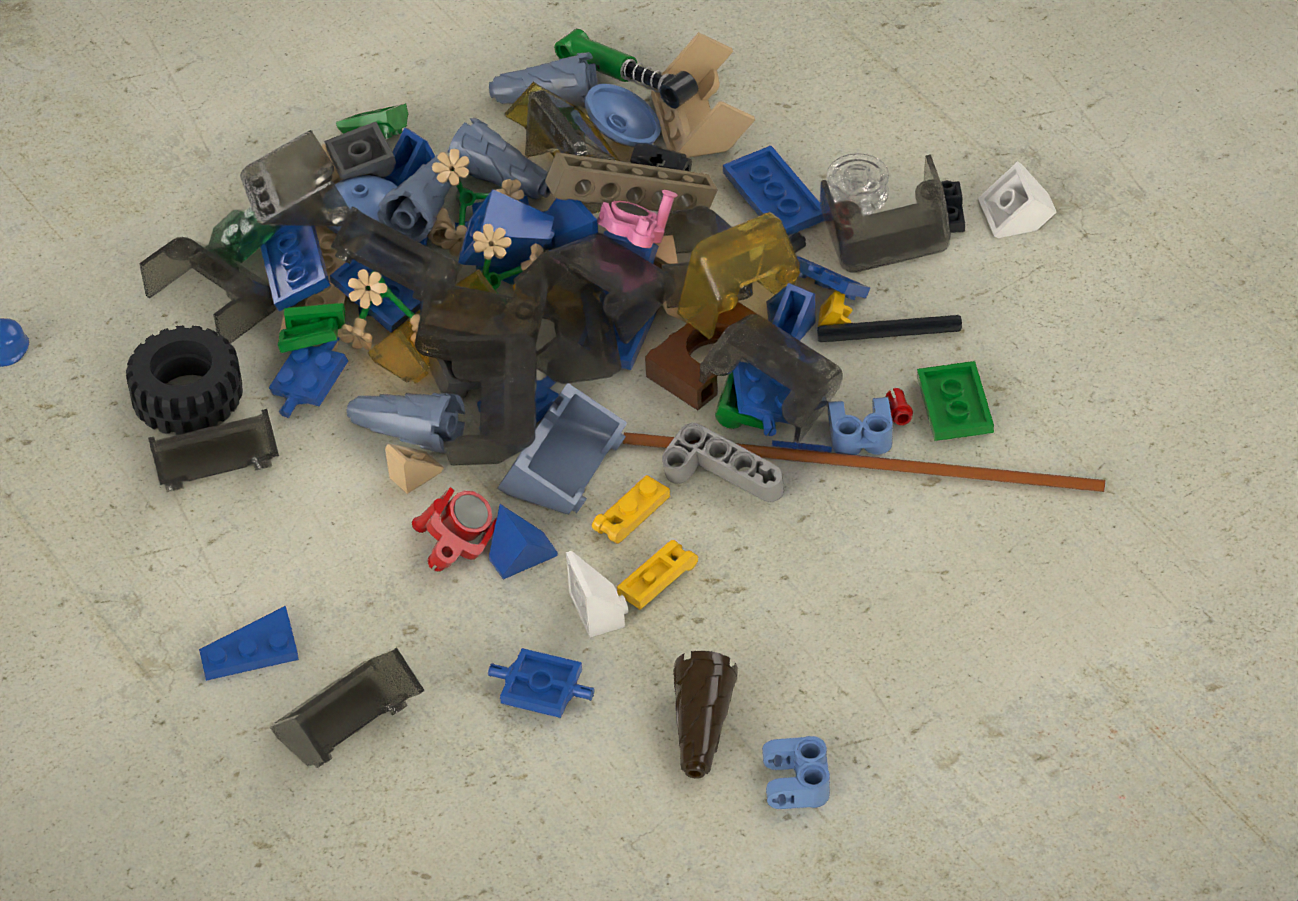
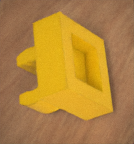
(834, 311)

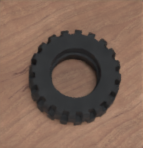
(181, 354)

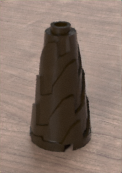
(702, 703)

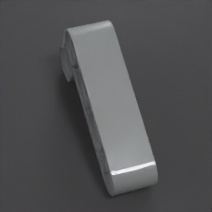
(761, 480)

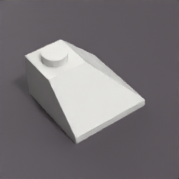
(1016, 203)
(594, 597)

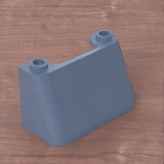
(564, 453)

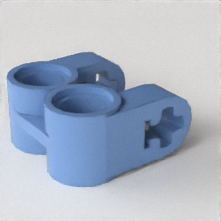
(852, 435)
(812, 779)

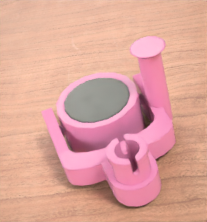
(637, 222)

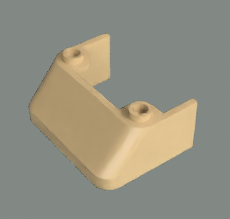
(693, 125)

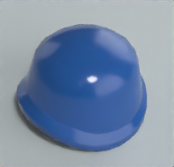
(12, 342)

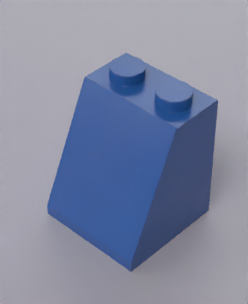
(520, 221)

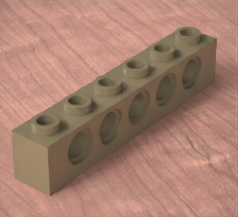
(609, 180)

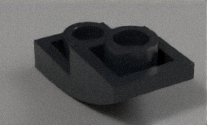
(954, 203)

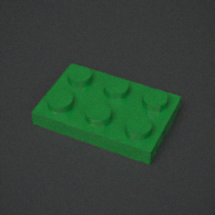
(955, 401)

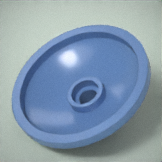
(622, 115)
(363, 193)

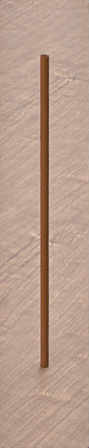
(893, 464)

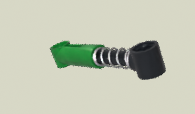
(672, 88)

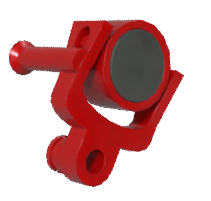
(460, 522)

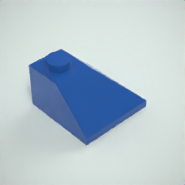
(570, 222)

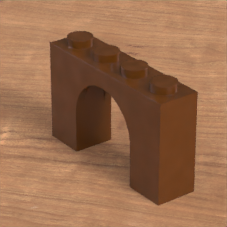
(677, 371)

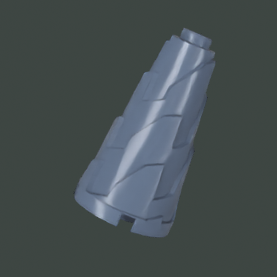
(567, 78)
(497, 160)
(415, 203)
(411, 417)

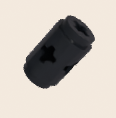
(652, 155)

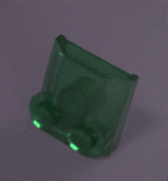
(240, 234)

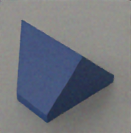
(410, 155)
(792, 310)
(517, 544)

